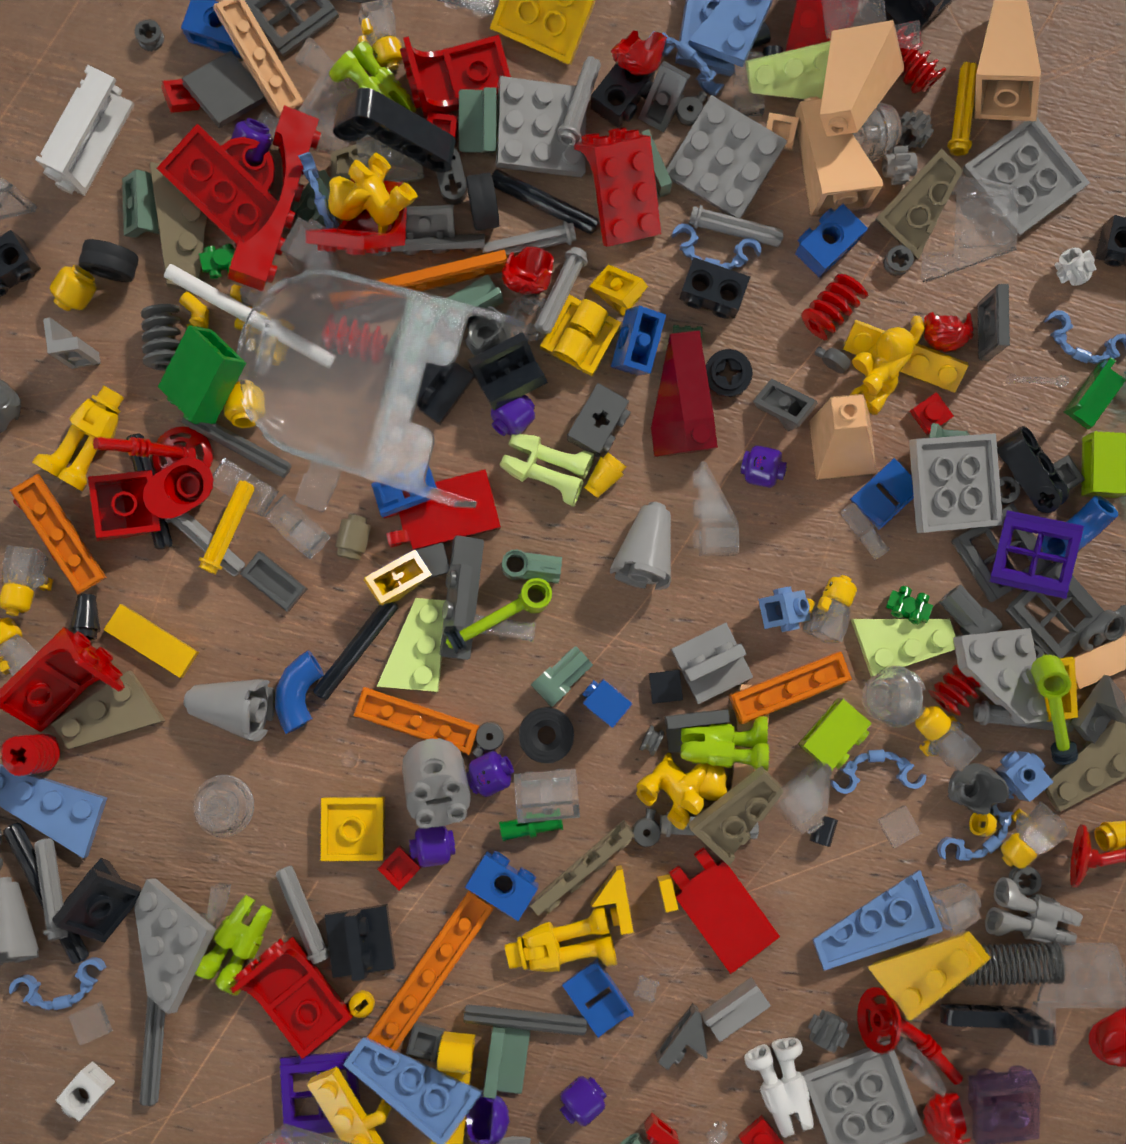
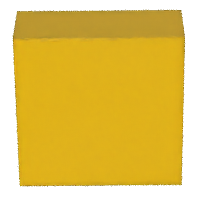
(667, 893)

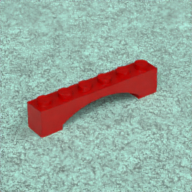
(254, 259)

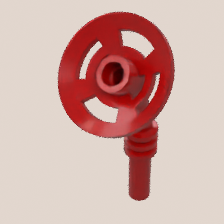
(163, 447)
(1084, 857)
(887, 1022)

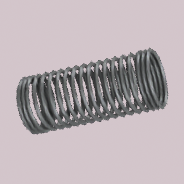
(987, 971)

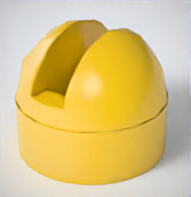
(975, 824)
(356, 999)

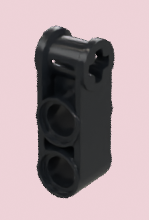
(1033, 469)

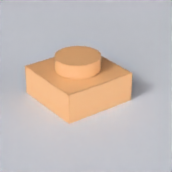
(783, 126)

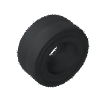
(482, 201)
(108, 260)
(529, 735)

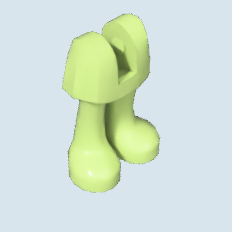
(568, 485)

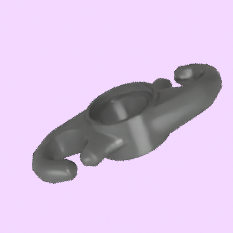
(1100, 626)

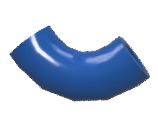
(1093, 516)
(292, 691)

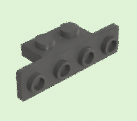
(435, 230)
(462, 591)

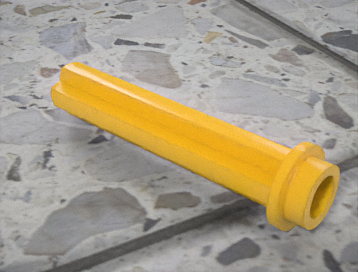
(960, 140)
(226, 528)

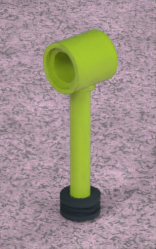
(457, 639)
(1063, 750)

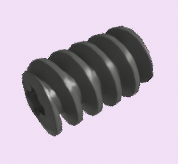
(159, 334)

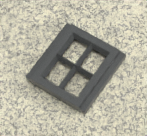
(299, 34)
(978, 566)
(1040, 636)

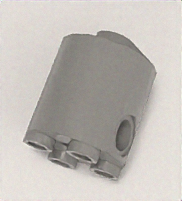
(435, 783)

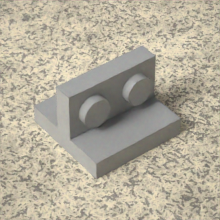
(712, 663)

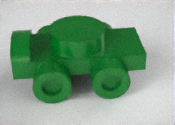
(216, 260)
(909, 607)

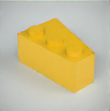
(929, 972)

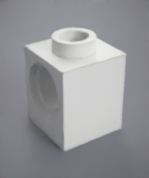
(96, 1084)

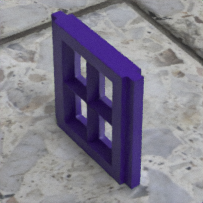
(1042, 527)
(311, 1064)

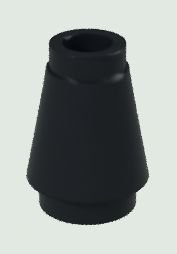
(85, 616)

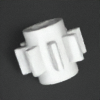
(1075, 266)

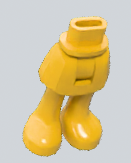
(91, 418)
(541, 949)

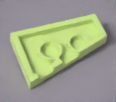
(790, 73)
(901, 642)
(416, 655)

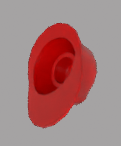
(178, 488)
(1108, 1038)

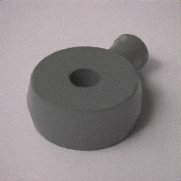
(693, 104)
(834, 359)
(483, 742)
(647, 823)

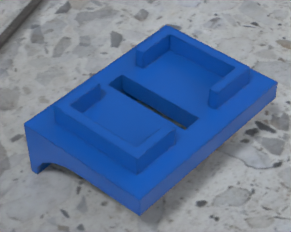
(392, 499)
(875, 504)
(606, 1011)

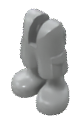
(1041, 918)

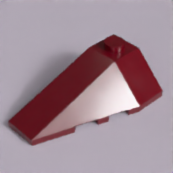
(683, 407)

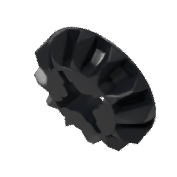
(737, 362)

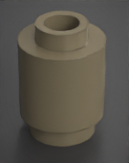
(352, 537)

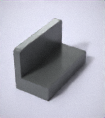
(675, 723)

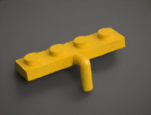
(923, 363)
(344, 1109)

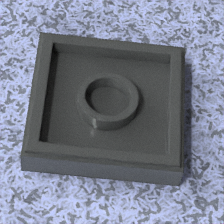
(224, 89)
(993, 322)

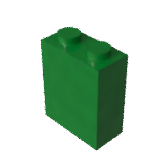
(201, 375)

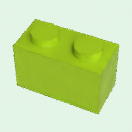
(1104, 464)
(836, 734)

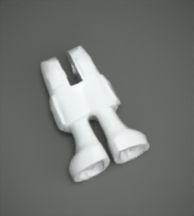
(784, 1094)

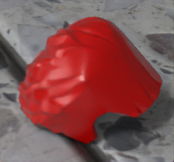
(639, 55)
(528, 271)
(947, 332)
(945, 1119)

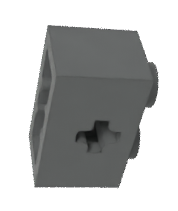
(600, 403)

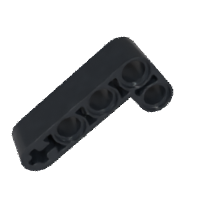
(383, 119)

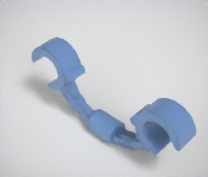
(706, 75)
(311, 173)
(739, 260)
(1079, 353)
(878, 756)
(988, 846)
(61, 1002)

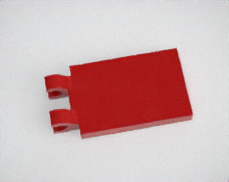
(440, 523)
(724, 912)

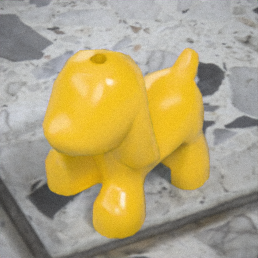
(369, 192)
(882, 366)
(683, 788)

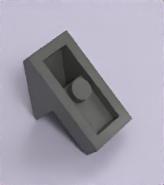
(664, 96)
(785, 404)
(1101, 706)
(687, 1032)

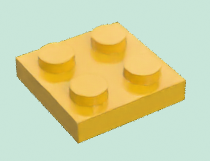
(352, 828)

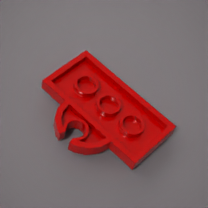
(223, 181)

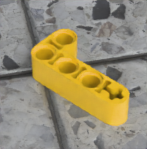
(456, 1060)

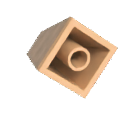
(1008, 65)
(858, 75)
(833, 165)
(843, 439)

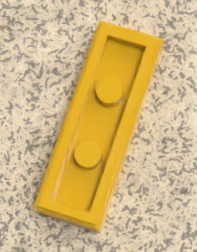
(151, 641)

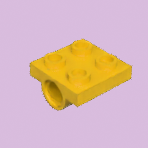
(581, 334)

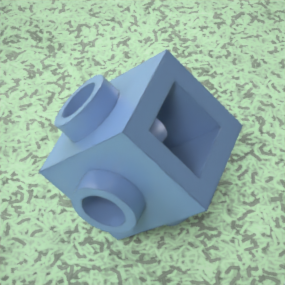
(784, 609)
(1024, 774)

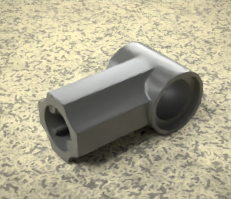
(969, 613)

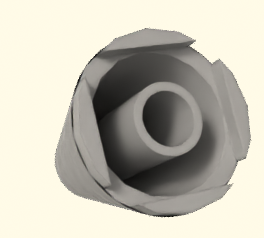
(646, 550)
(234, 706)
(16, 931)

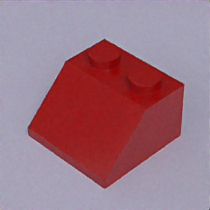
(120, 505)

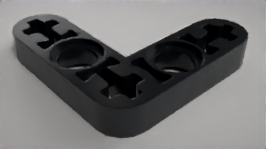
(1020, 1020)

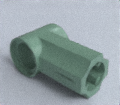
(535, 566)
(557, 679)

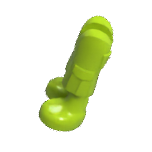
(382, 79)
(716, 745)
(240, 938)

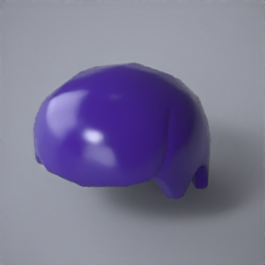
(487, 1120)

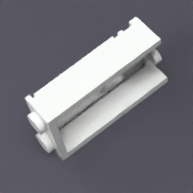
(85, 132)

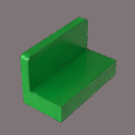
(1095, 394)

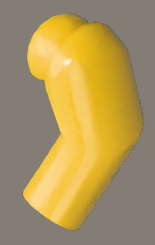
(198, 310)

